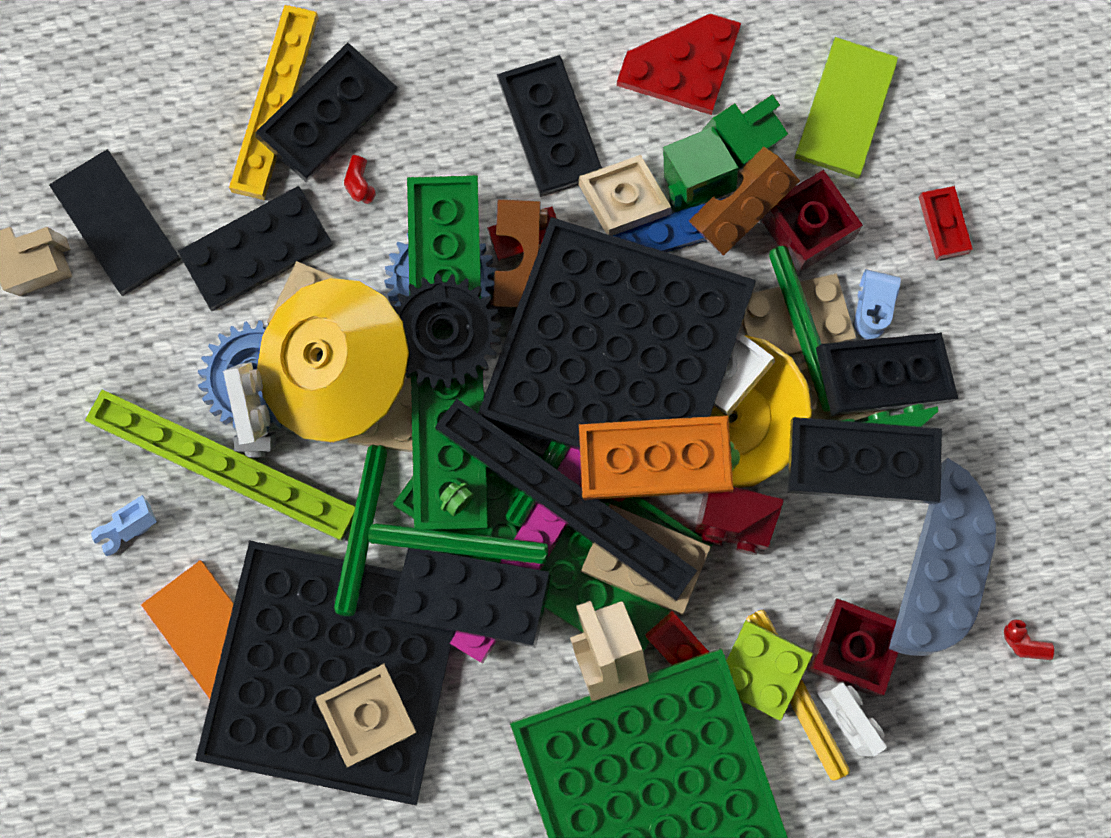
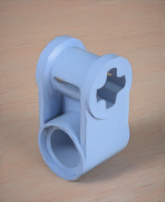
(878, 300)

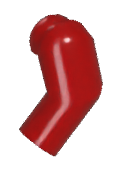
(355, 183)
(1023, 646)

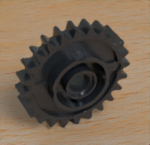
(471, 337)

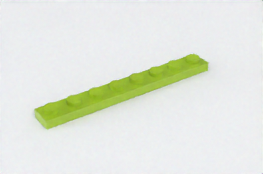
(221, 465)

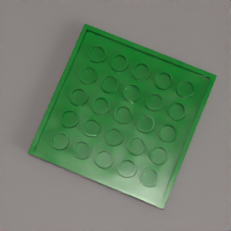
(651, 760)

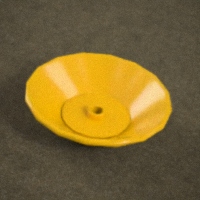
(359, 366)
(765, 418)

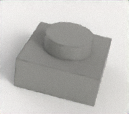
(259, 447)

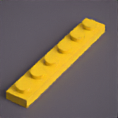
(277, 86)

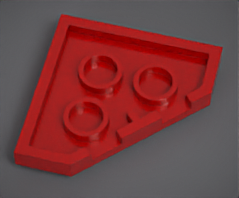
(683, 64)

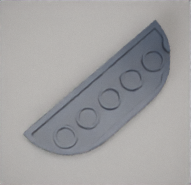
(947, 567)

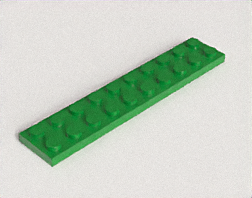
(444, 242)

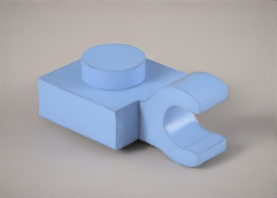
(127, 523)

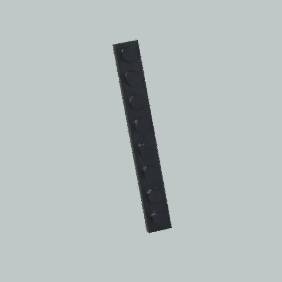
(565, 501)

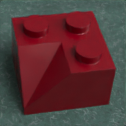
(812, 221)
(738, 519)
(855, 648)

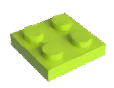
(766, 669)

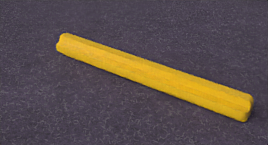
(811, 718)

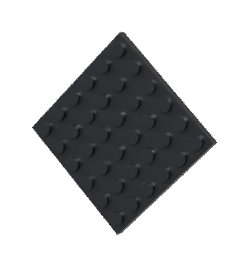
(613, 337)
(293, 647)

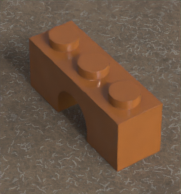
(763, 186)
(522, 221)

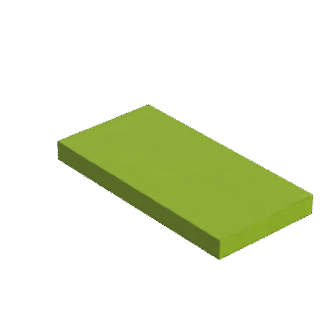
(846, 108)

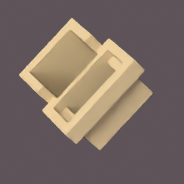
(32, 260)
(608, 651)

